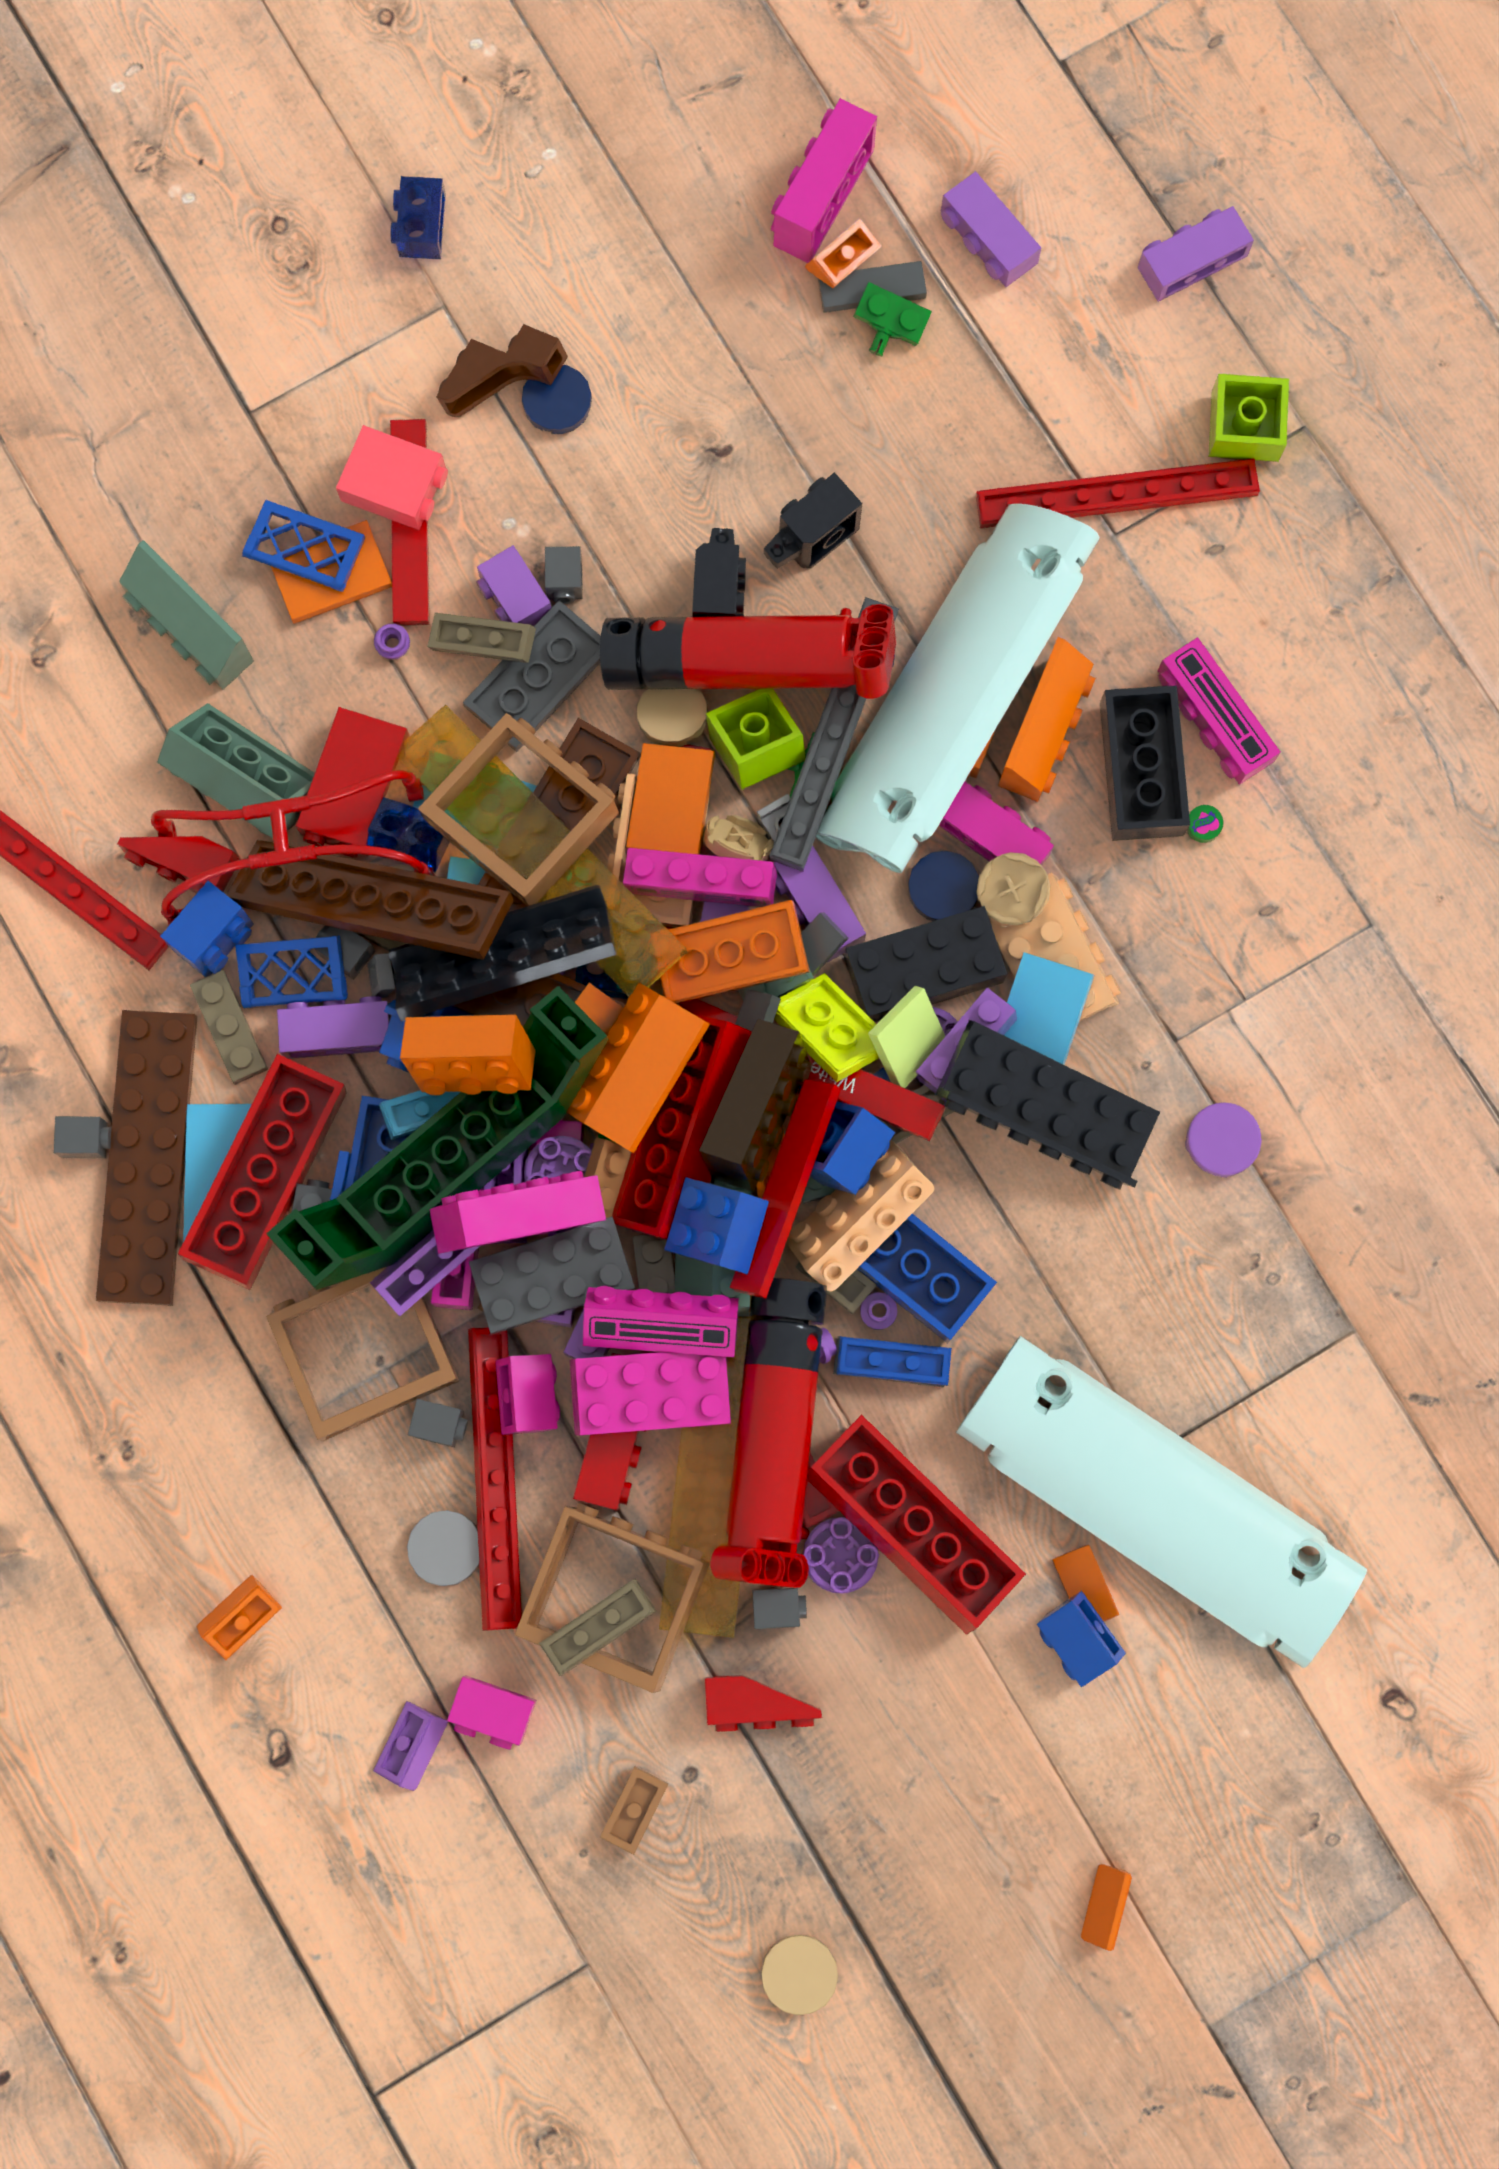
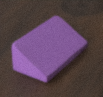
(410, 1746)

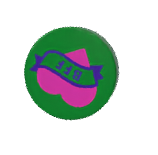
(1205, 823)

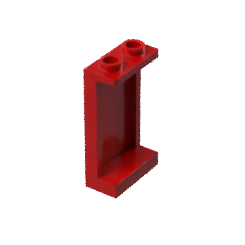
(353, 752)

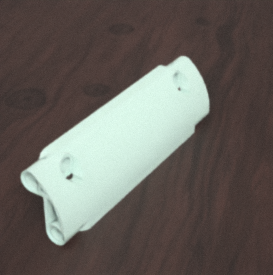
(957, 685)
(1162, 1503)

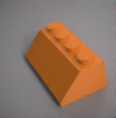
(1047, 722)
(637, 1067)

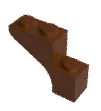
(486, 370)

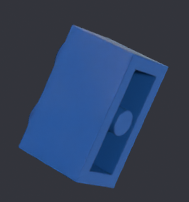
(1080, 1639)

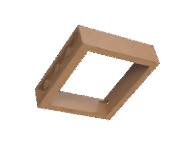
(569, 849)
(373, 1408)
(621, 1529)

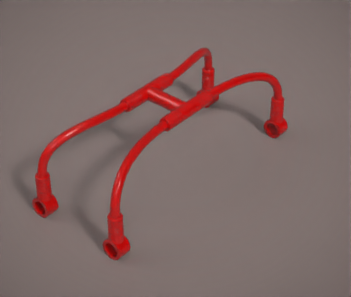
(282, 853)

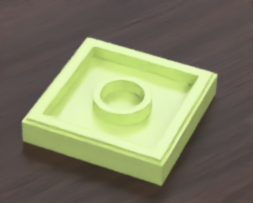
(907, 1036)

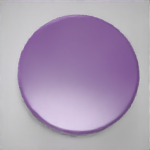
(1223, 1139)
(556, 1157)
(840, 1556)

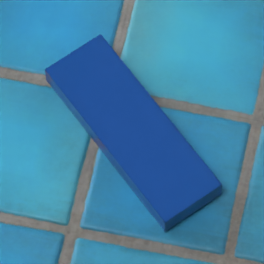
(894, 1361)

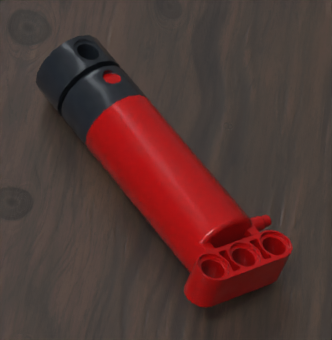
(751, 652)
(774, 1438)

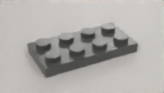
(559, 661)
(549, 1275)

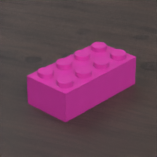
(823, 180)
(516, 1211)
(648, 1392)

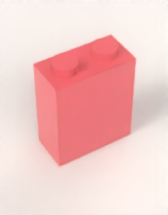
(392, 478)

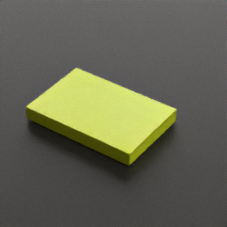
(829, 1026)

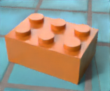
(468, 1054)

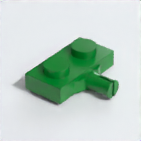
(890, 317)

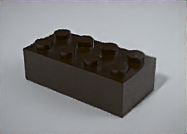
(756, 1106)

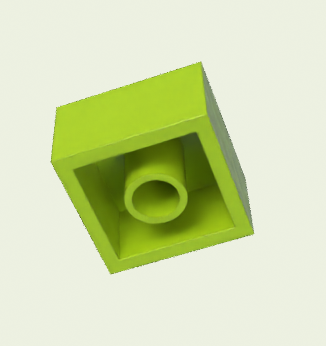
(1248, 417)
(755, 736)

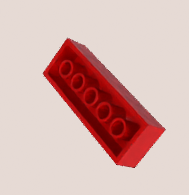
(677, 1132)
(262, 1171)
(915, 1525)

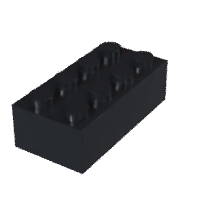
(1144, 763)
(940, 956)

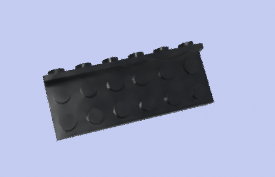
(527, 947)
(1047, 1105)

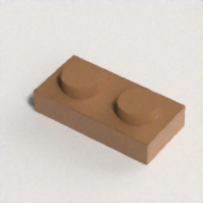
(609, 1163)
(634, 1810)

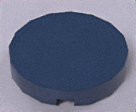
(560, 405)
(943, 885)

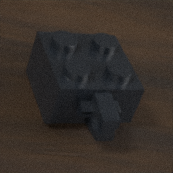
(815, 524)
(719, 577)

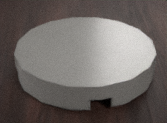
(444, 1548)

